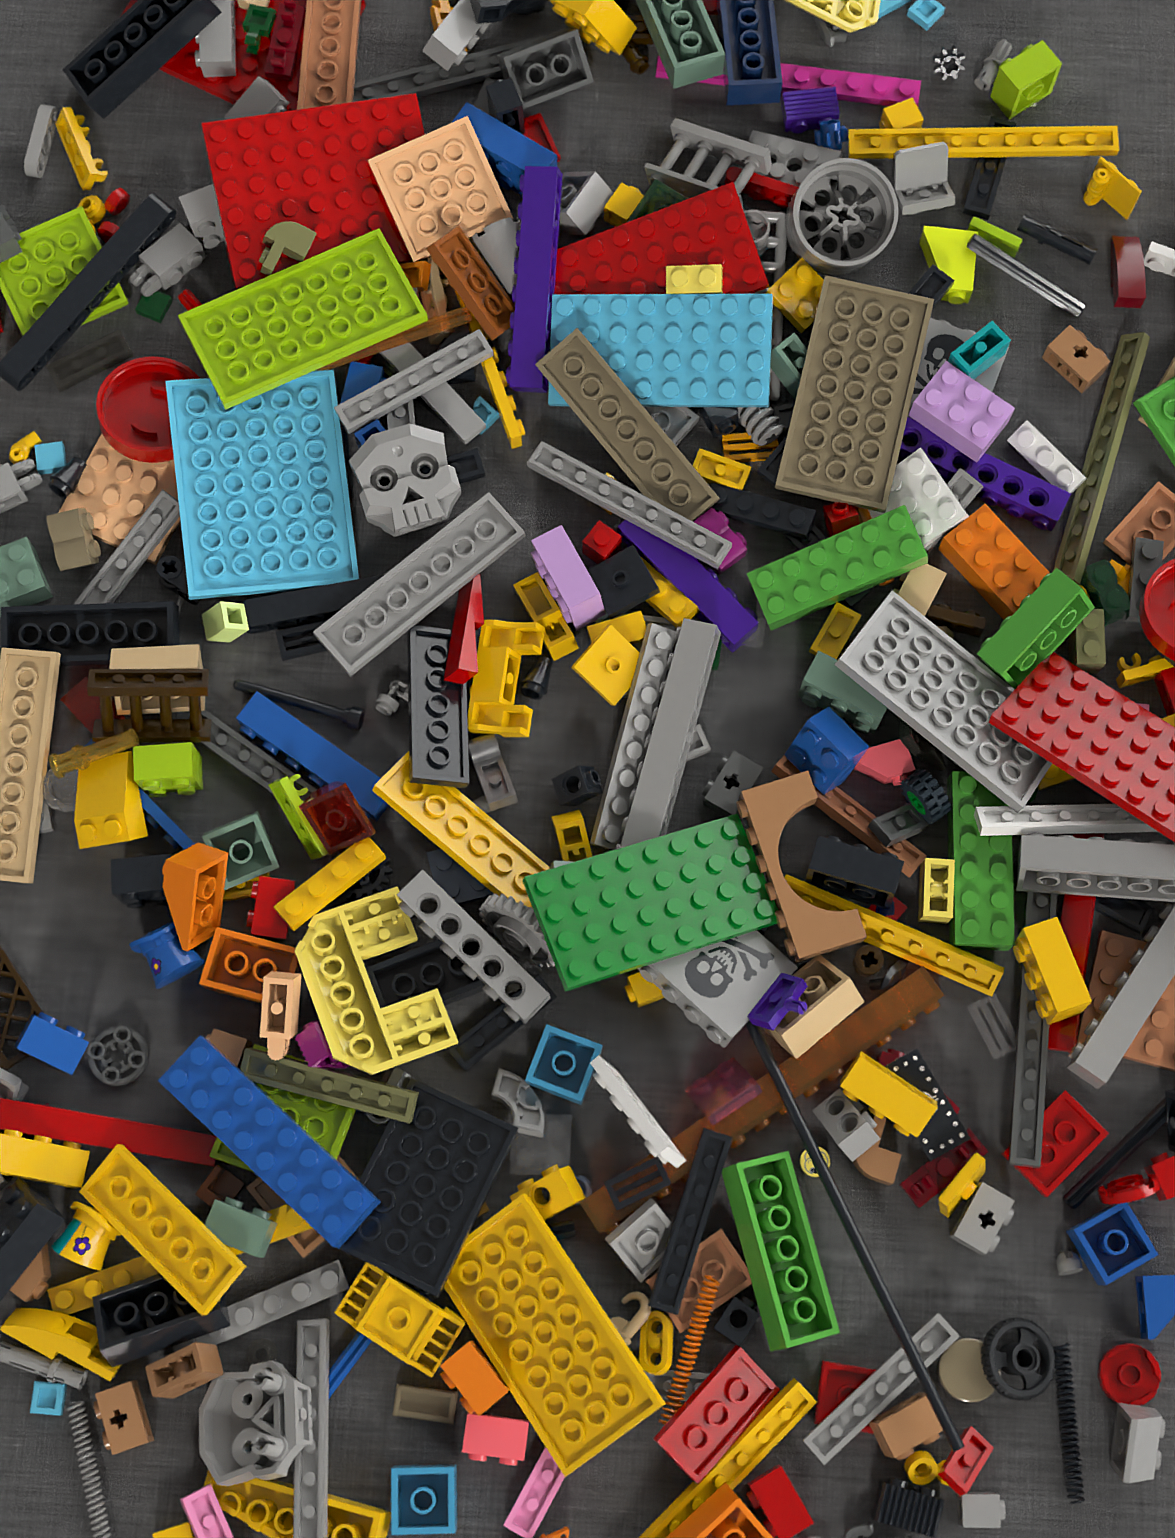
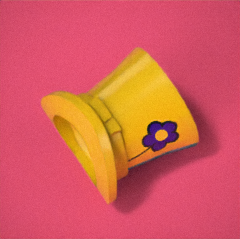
(86, 1237)

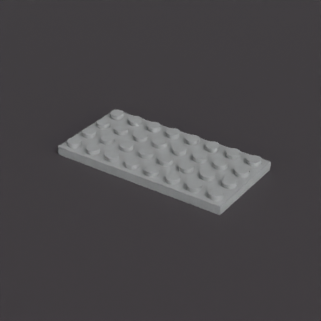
(942, 697)

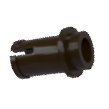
(637, 61)

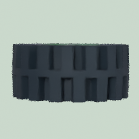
(925, 795)

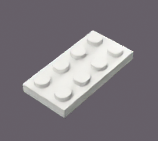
(639, 1117)

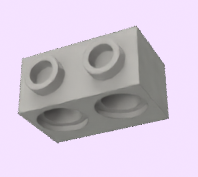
(846, 1124)

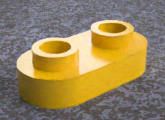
(656, 1344)

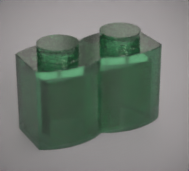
(1104, 592)

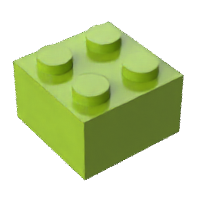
(1025, 79)
(168, 769)

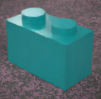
(980, 350)

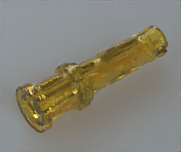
(81, 757)

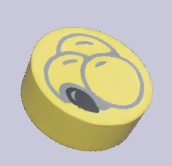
(807, 1166)

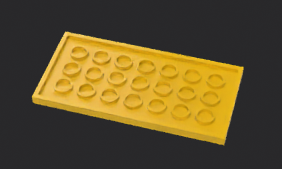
(549, 1336)

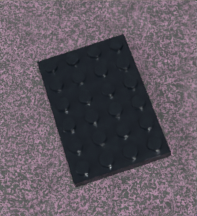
(429, 1187)

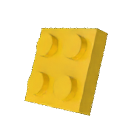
(798, 294)

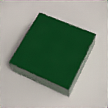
(154, 306)

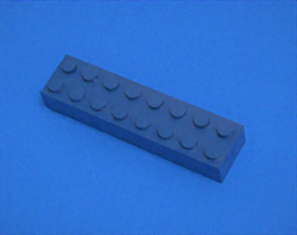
(269, 1142)

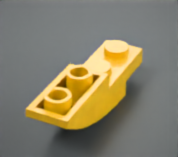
(59, 1333)

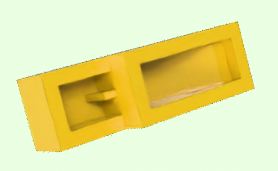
(544, 610)

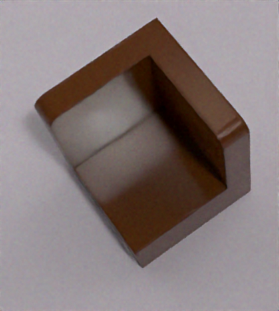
(219, 1185)

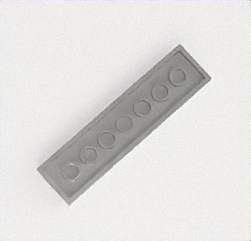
(419, 584)

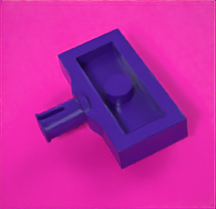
(778, 1001)

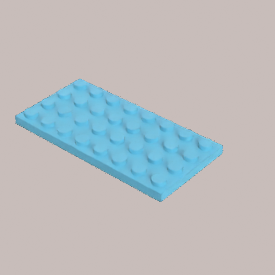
(675, 345)

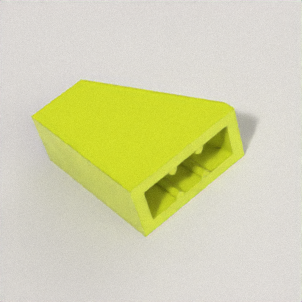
(949, 252)

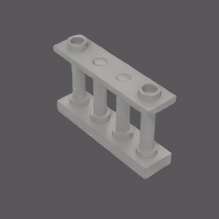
(708, 143)

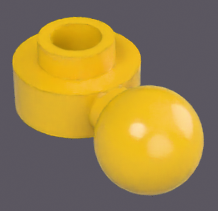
(93, 208)
(926, 1471)

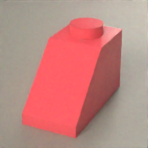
(887, 763)

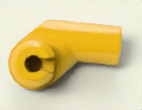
(21, 449)

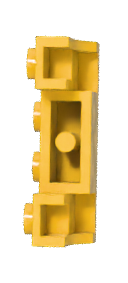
(495, 684)

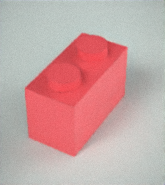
(495, 1437)

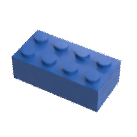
(506, 148)

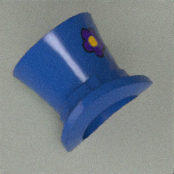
(166, 955)

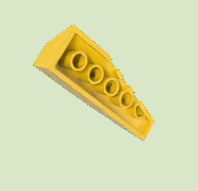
(270, 1510)

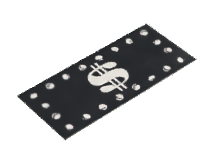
(944, 1128)

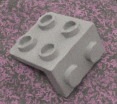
(922, 178)

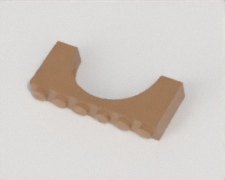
(807, 927)

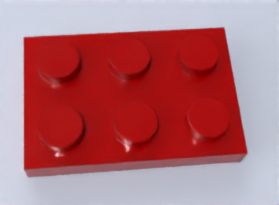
(1066, 1141)

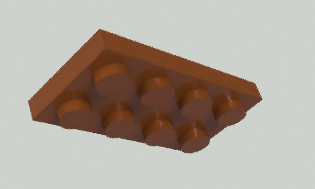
(473, 282)

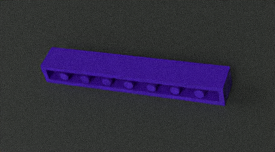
(535, 277)

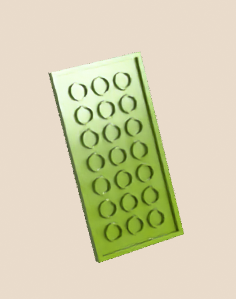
(302, 318)

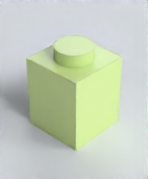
(225, 622)

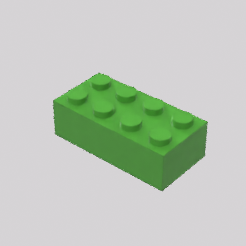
(1036, 628)

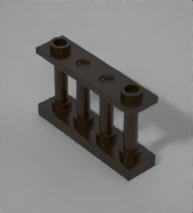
(151, 683)

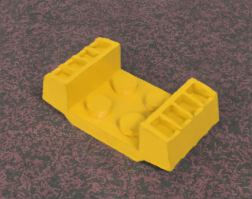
(400, 1319)

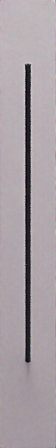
(856, 1238)

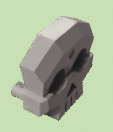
(399, 457)
(273, 1422)

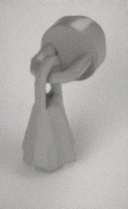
(386, 703)

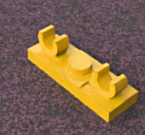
(79, 148)
(1136, 673)

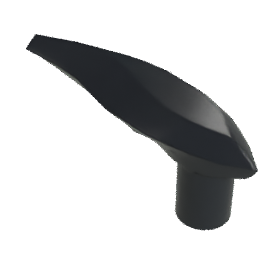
(891, 978)

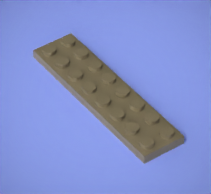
(625, 427)

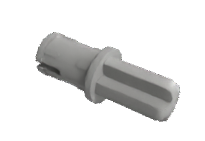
(992, 63)

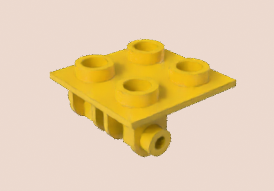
(1112, 187)

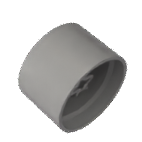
(857, 177)

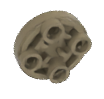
(962, 1371)

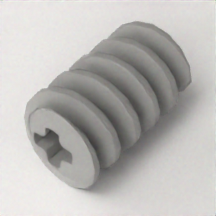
(760, 424)

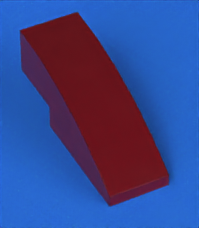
(1127, 272)

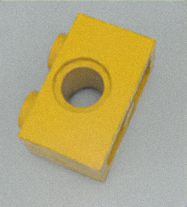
(561, 1185)

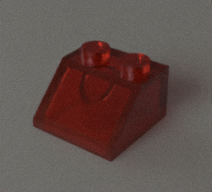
(336, 817)

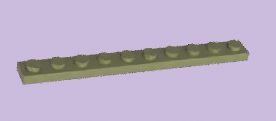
(1101, 455)

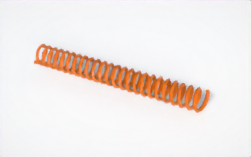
(688, 1363)

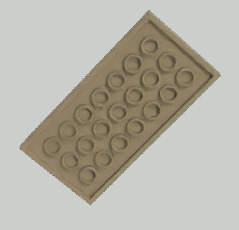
(854, 394)

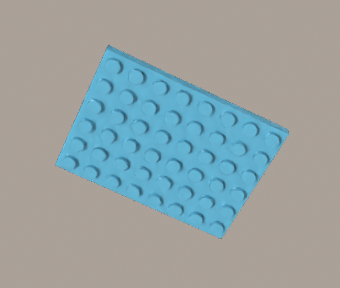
(261, 488)

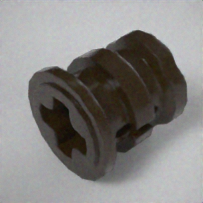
(876, 958)

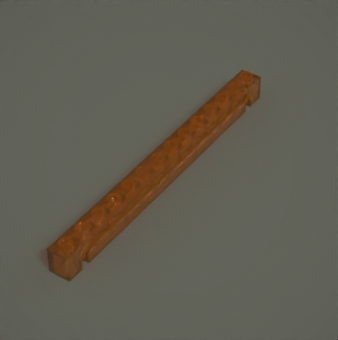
(823, 1060)

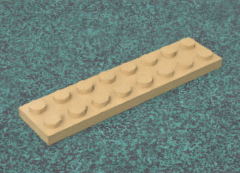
(26, 722)

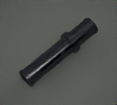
(1056, 239)

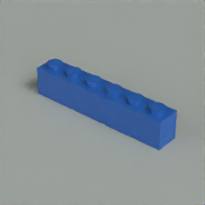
(309, 752)

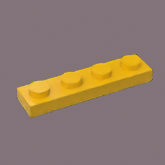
(329, 882)

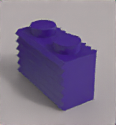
(808, 108)

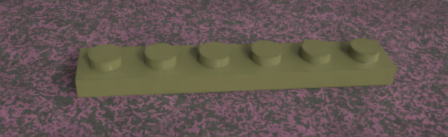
(330, 1085)

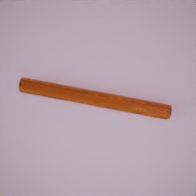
(432, 326)

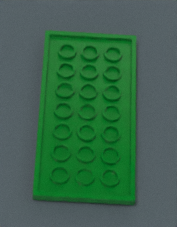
(650, 901)

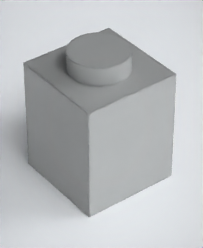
(980, 1510)

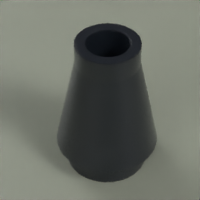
(67, 478)
(537, 679)

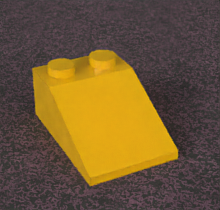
(108, 803)

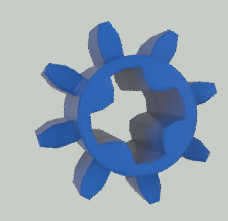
(831, 134)

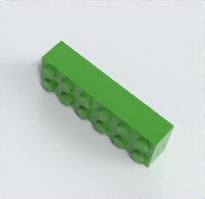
(838, 567)
(981, 871)
(780, 1251)

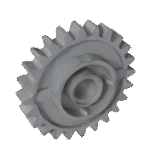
(516, 929)

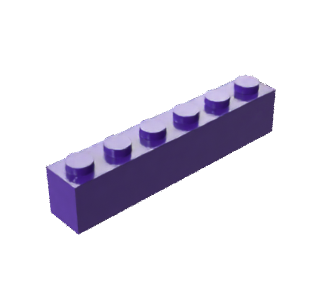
(698, 584)

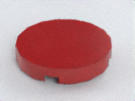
(1128, 1189)
(1129, 1374)

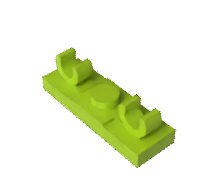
(289, 801)

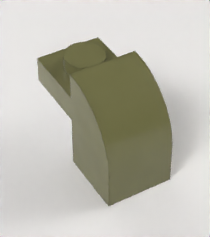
(288, 239)

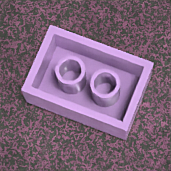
(961, 411)
(567, 578)

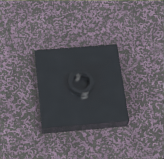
(623, 581)

